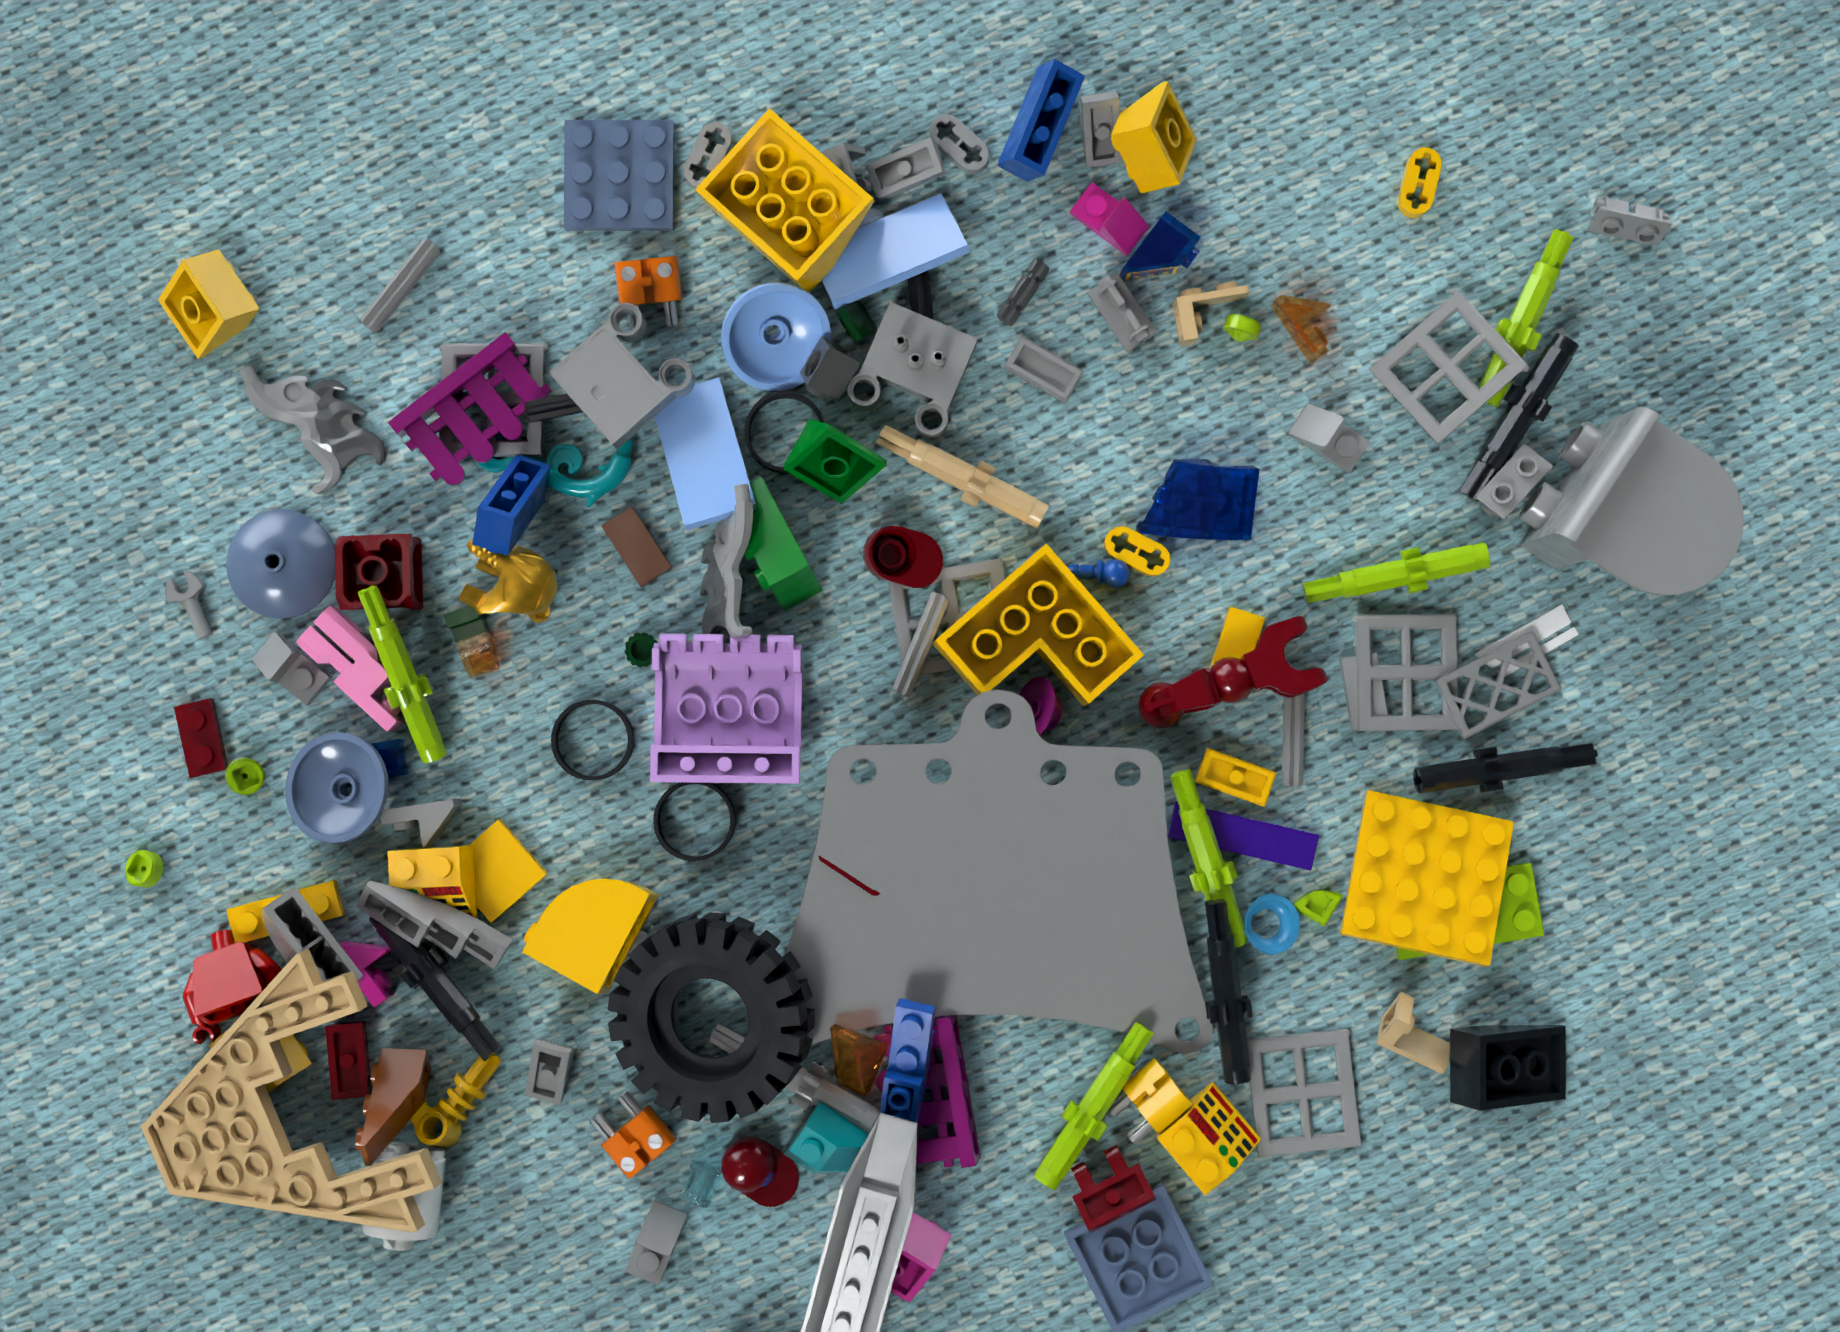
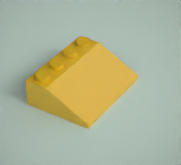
(786, 200)

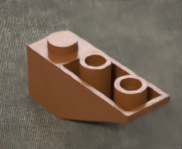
(397, 1094)

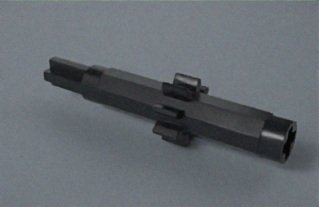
(1525, 406)
(1491, 769)
(426, 971)
(1228, 1005)

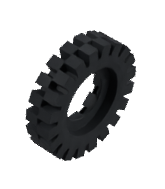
(761, 977)

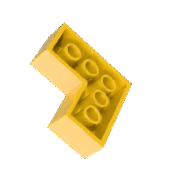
(1045, 613)

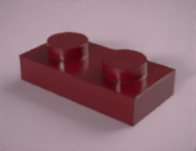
(201, 738)
(348, 1060)

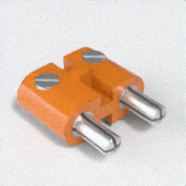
(650, 282)
(637, 1140)

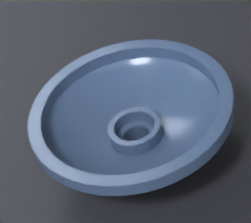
(304, 567)
(319, 785)

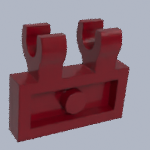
(1114, 1196)

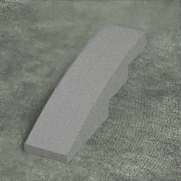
(421, 917)

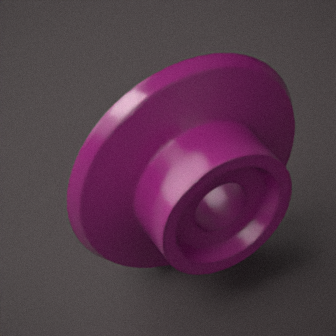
(1044, 703)

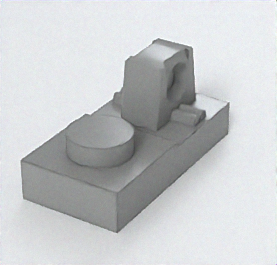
(906, 169)

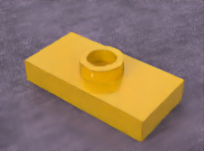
(1235, 777)

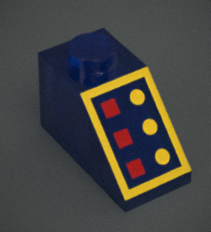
(1162, 250)

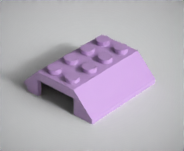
(727, 709)

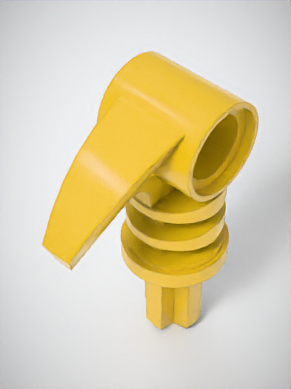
(451, 1110)

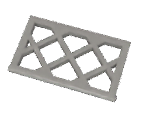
(1524, 699)

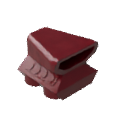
(380, 560)

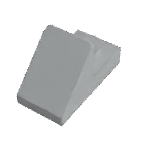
(1096, 124)
(1328, 437)
(291, 668)
(431, 816)
(549, 1071)
(656, 1242)

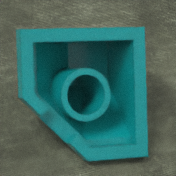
(826, 1142)

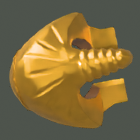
(524, 583)

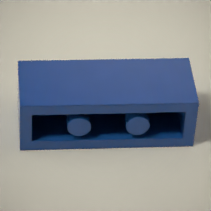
(1041, 120)
(511, 505)

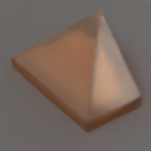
(856, 1058)

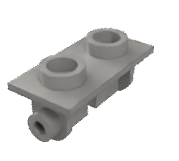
(1644, 225)
(1121, 312)
(1513, 482)

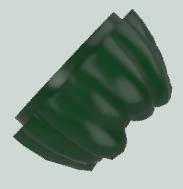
(640, 649)

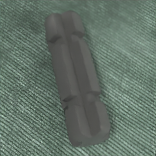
(1023, 292)

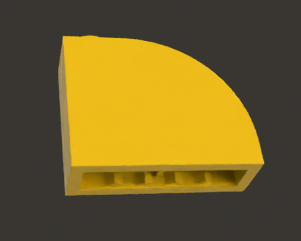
(590, 930)

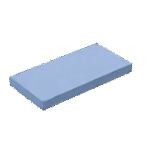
(895, 250)
(702, 454)

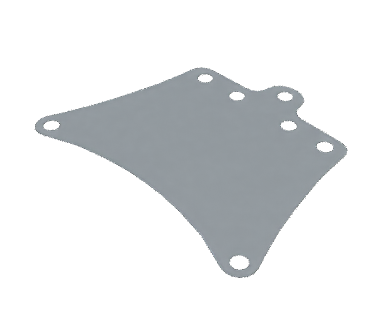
(997, 887)

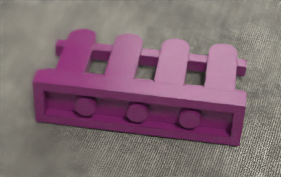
(481, 391)
(943, 1110)

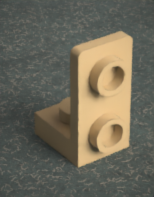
(1189, 322)
(1402, 1037)

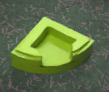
(1318, 905)

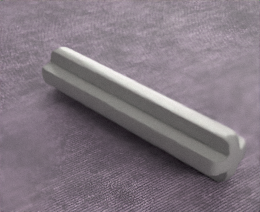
(400, 285)
(920, 644)
(1293, 741)

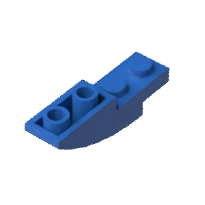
(908, 1060)

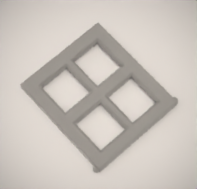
(536, 354)
(1448, 367)
(946, 579)
(1405, 672)
(1303, 1093)

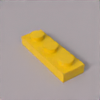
(247, 919)

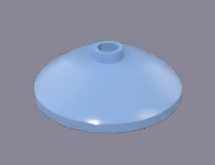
(774, 359)

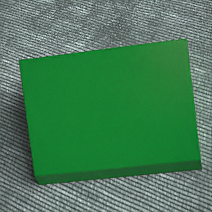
(832, 461)

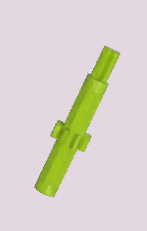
(1521, 326)
(1410, 570)
(406, 687)
(1211, 871)
(1086, 1118)

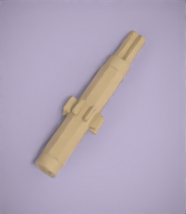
(975, 482)

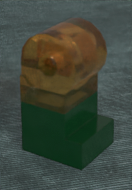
(473, 641)

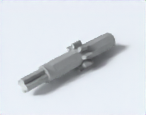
(811, 1085)

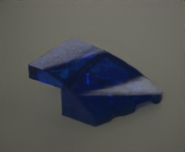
(1203, 502)

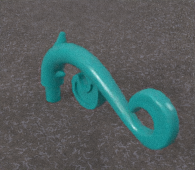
(594, 488)

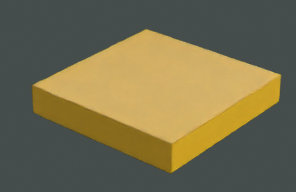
(502, 870)

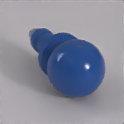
(1113, 572)

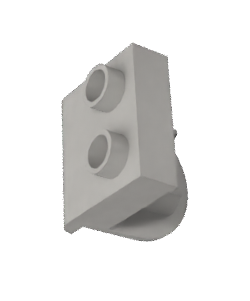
(1638, 507)

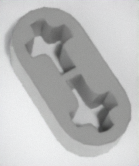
(965, 138)
(700, 151)

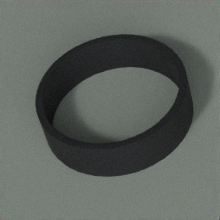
(762, 402)
(555, 734)
(656, 821)

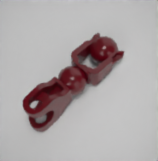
(1233, 679)

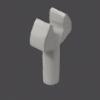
(190, 602)

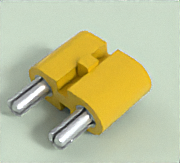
(1155, 1096)

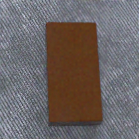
(636, 546)

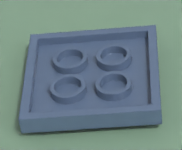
(619, 175)
(1140, 1262)

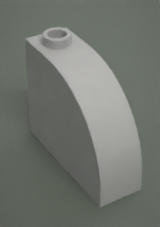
(296, 927)

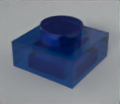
(393, 757)

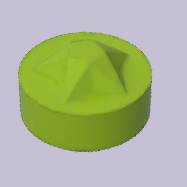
(1242, 327)
(244, 776)
(144, 869)

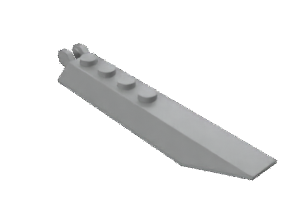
(866, 1232)

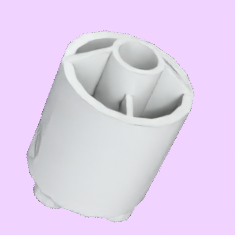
(427, 1202)

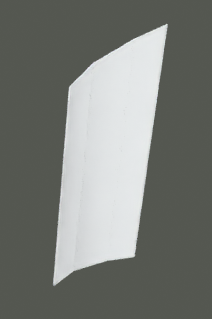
(1542, 628)

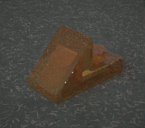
(1296, 318)

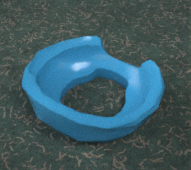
(1288, 927)

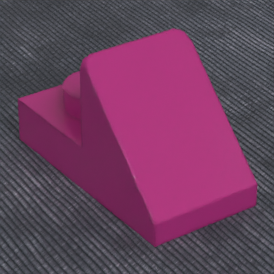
(1109, 218)
(375, 982)

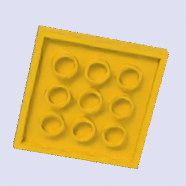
(1427, 878)

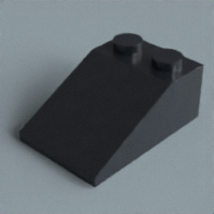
(1507, 1065)

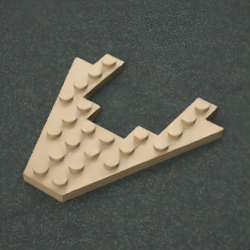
(225, 1141)

